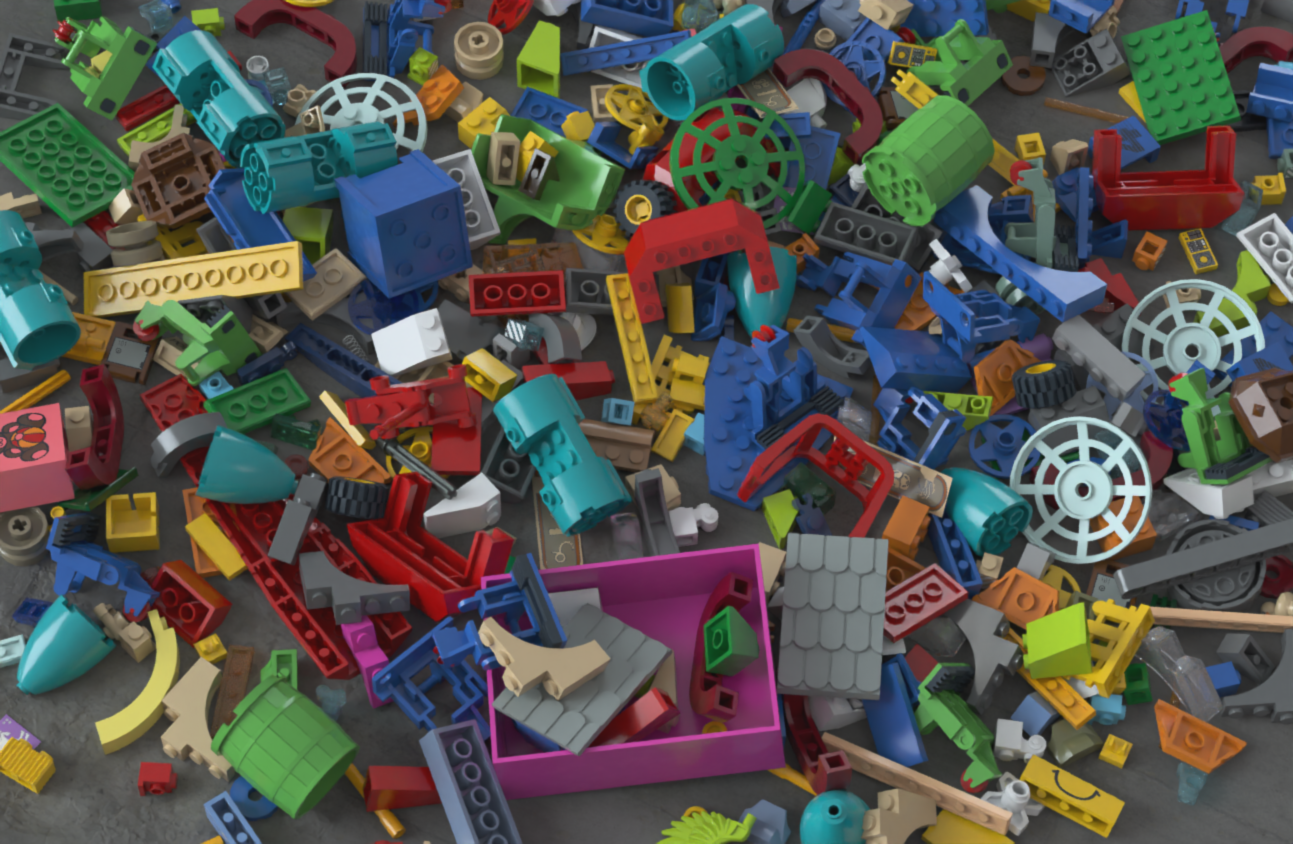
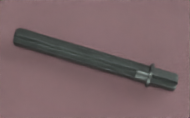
(392, 448)

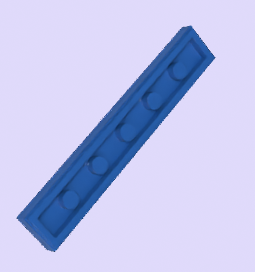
(619, 53)

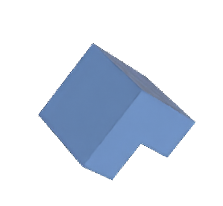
(1035, 714)

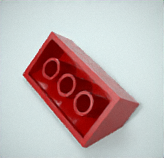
(517, 293)

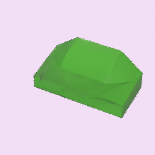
(285, 662)

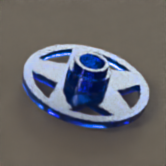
(379, 307)
(1169, 417)

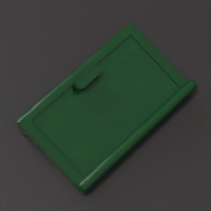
(91, 498)

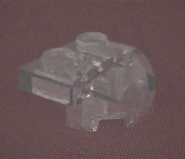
(1170, 513)

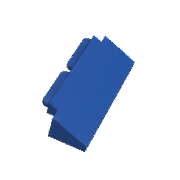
(242, 222)

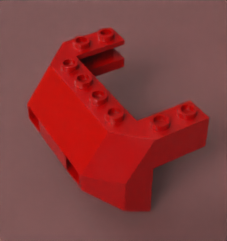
(659, 167)
(1167, 197)
(693, 237)
(405, 553)

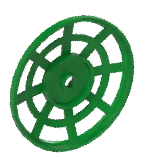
(733, 147)

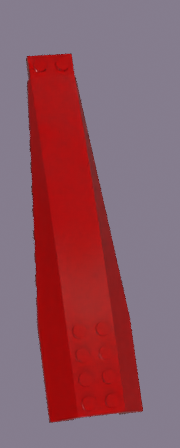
(278, 580)

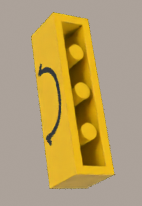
(1071, 796)

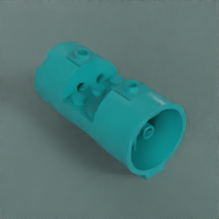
(712, 62)
(216, 94)
(303, 168)
(33, 314)
(545, 423)

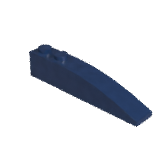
(337, 361)

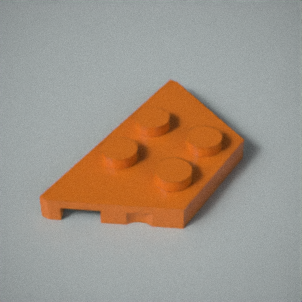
(435, 96)
(918, 312)
(995, 372)
(341, 456)
(1020, 597)
(1194, 739)

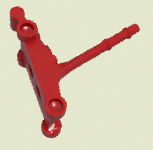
(410, 405)

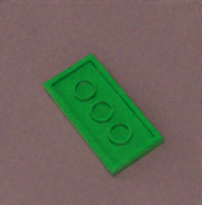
(259, 401)

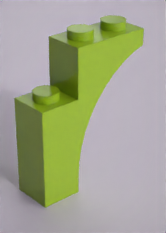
(1250, 286)

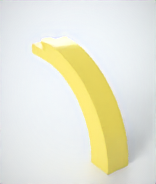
(147, 708)

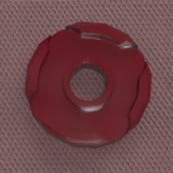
(1284, 583)

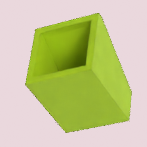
(540, 60)
(312, 228)
(1058, 644)

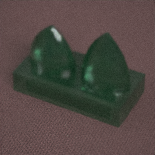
(295, 431)

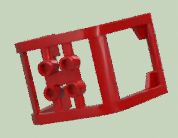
(771, 462)

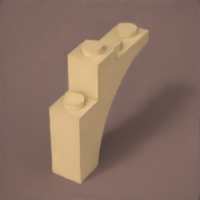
(531, 664)
(189, 709)
(897, 817)

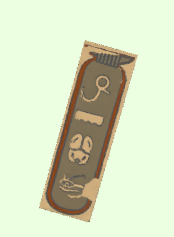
(769, 92)
(910, 480)
(554, 547)

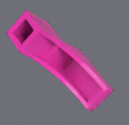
(367, 653)

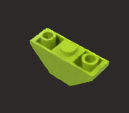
(973, 407)

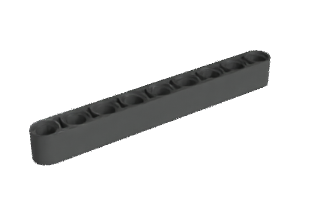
(1205, 560)

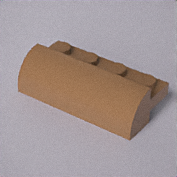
(623, 445)

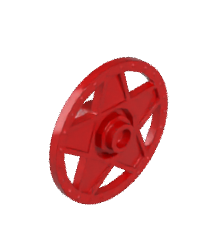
(508, 13)

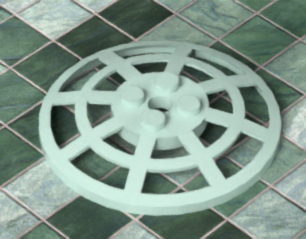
(364, 112)
(1193, 333)
(1067, 484)

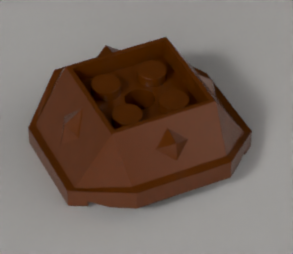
(166, 170)
(1266, 411)

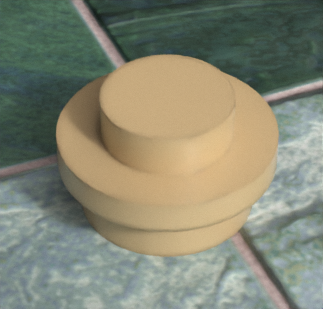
(825, 39)

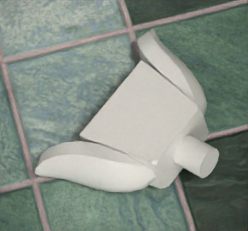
(809, 97)

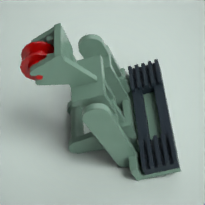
(1040, 239)

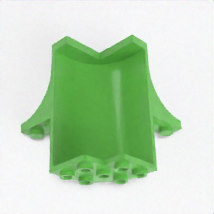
(584, 187)

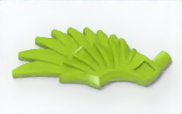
(708, 829)

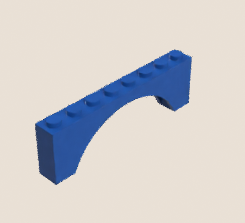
(1057, 291)

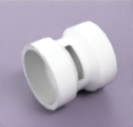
(256, 66)

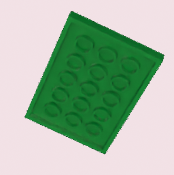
(1180, 78)
(64, 164)

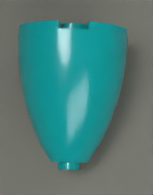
(766, 307)
(243, 471)
(985, 510)
(61, 648)
(833, 819)

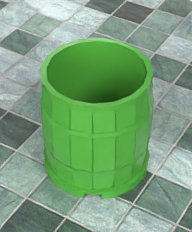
(928, 159)
(285, 746)

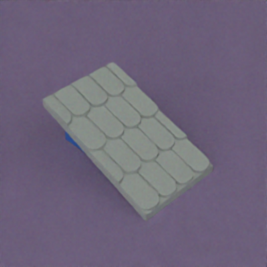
(833, 616)
(586, 711)

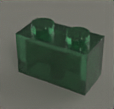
(803, 481)

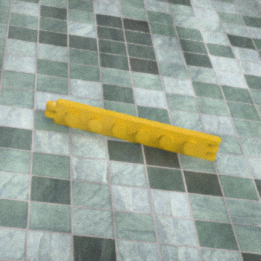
(920, 94)

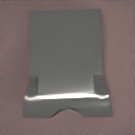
(466, 332)

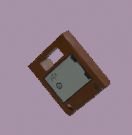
(894, 107)
(128, 355)
(1103, 584)

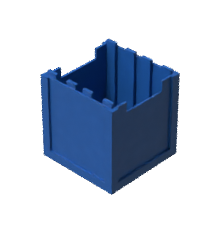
(405, 224)

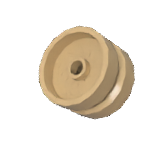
(479, 50)

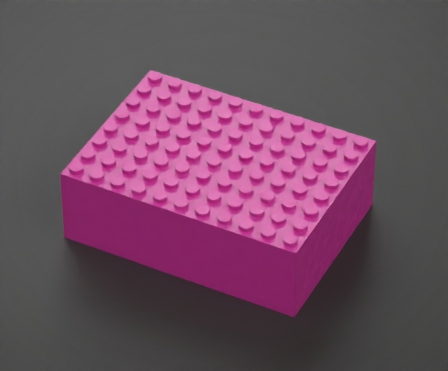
(665, 602)

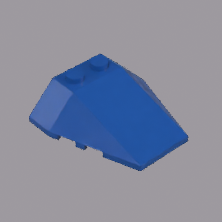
(1011, 209)

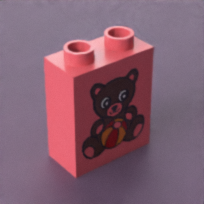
(33, 458)

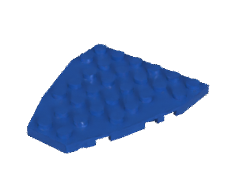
(730, 423)

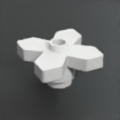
(948, 267)
(1014, 797)

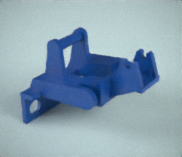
(850, 313)
(995, 321)
(466, 683)

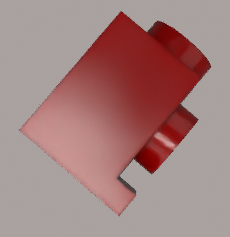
(156, 778)

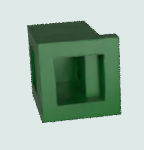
(1137, 684)

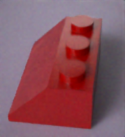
(188, 602)

